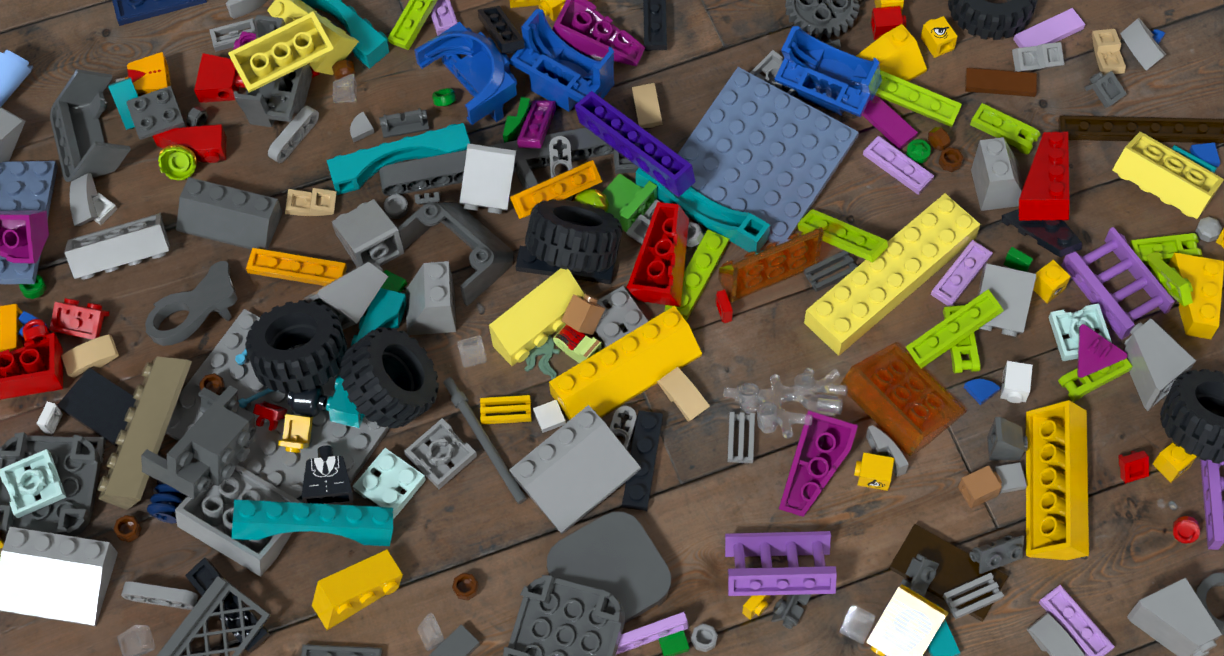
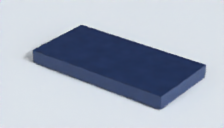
(135, 10)

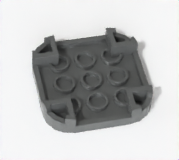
(78, 470)
(614, 557)
(566, 620)

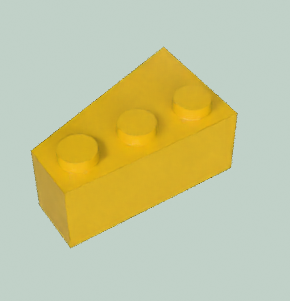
(1206, 277)
(355, 588)

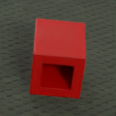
(886, 19)

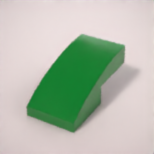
(514, 124)

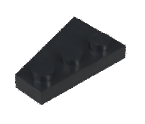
(1050, 234)

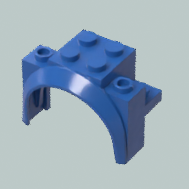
(557, 69)
(482, 72)
(827, 74)

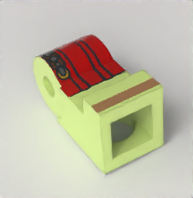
(576, 344)

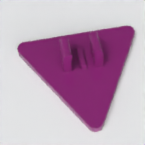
(1095, 352)

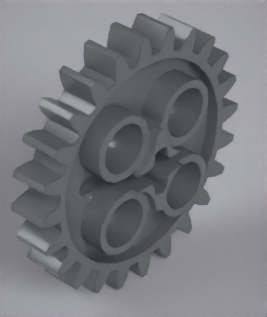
(823, 15)

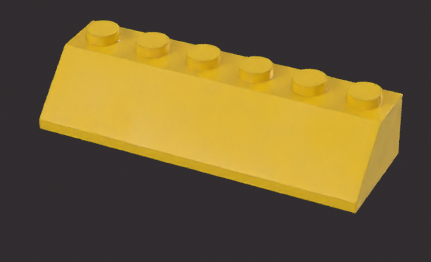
(627, 366)
(1057, 482)

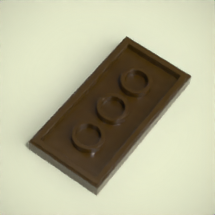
(953, 570)

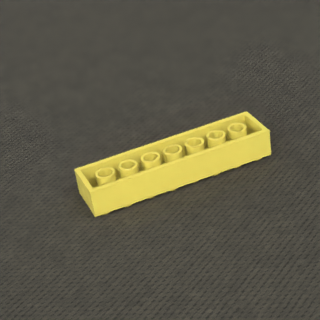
(904, 266)

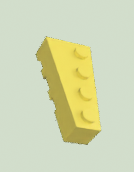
(342, 43)

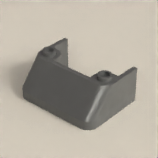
(78, 127)
(489, 254)

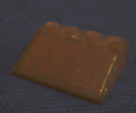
(771, 264)
(902, 398)

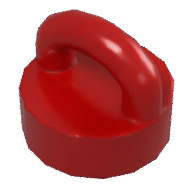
(35, 333)
(1186, 529)

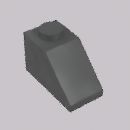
(1006, 440)

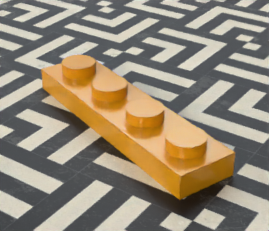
(556, 188)
(294, 267)

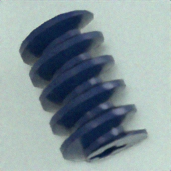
(164, 502)

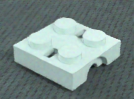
(1069, 323)
(26, 484)
(387, 487)

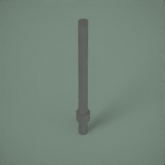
(461, 401)

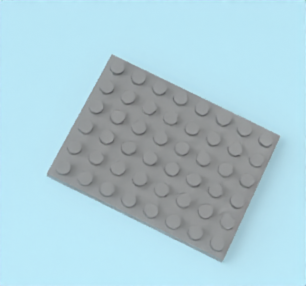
(265, 457)

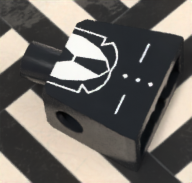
(326, 479)

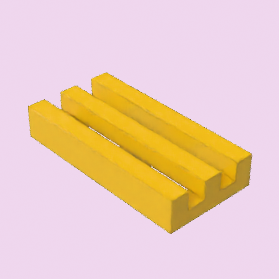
(508, 400)

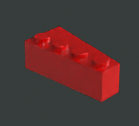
(1047, 184)
(661, 260)
(32, 368)

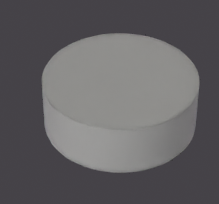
(396, 206)

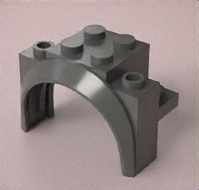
(280, 97)
(216, 440)

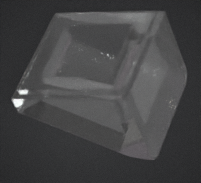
(345, 89)
(472, 351)
(857, 624)
(430, 632)
(136, 641)

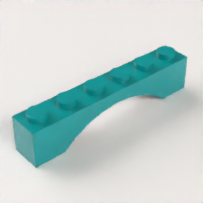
(371, 44)
(354, 169)
(740, 227)
(384, 311)
(267, 518)

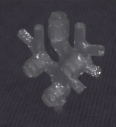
(769, 401)

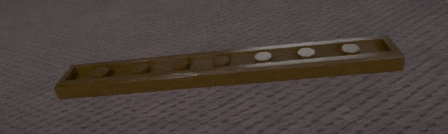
(1126, 128)

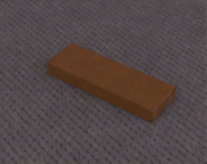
(1001, 82)

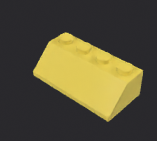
(281, 52)
(1167, 175)
(534, 317)

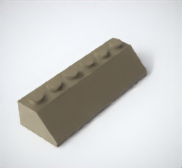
(144, 430)

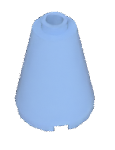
(12, 73)

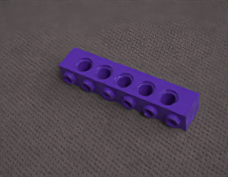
(635, 144)

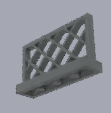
(203, 612)

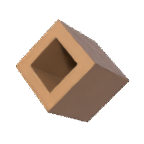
(583, 313)
(980, 486)

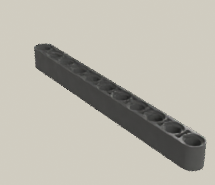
(449, 168)

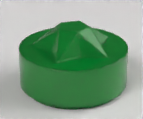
(444, 97)
(918, 151)
(35, 290)

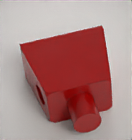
(217, 79)

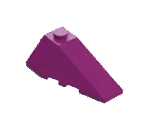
(593, 34)
(23, 235)
(816, 459)

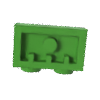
(629, 200)

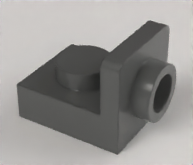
(1106, 87)

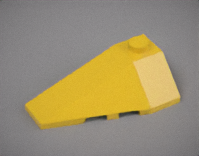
(897, 54)

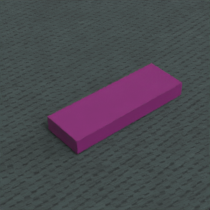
(889, 123)
(536, 124)

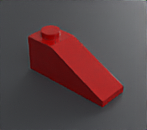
(205, 141)

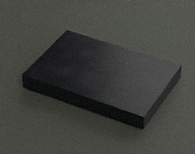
(98, 405)

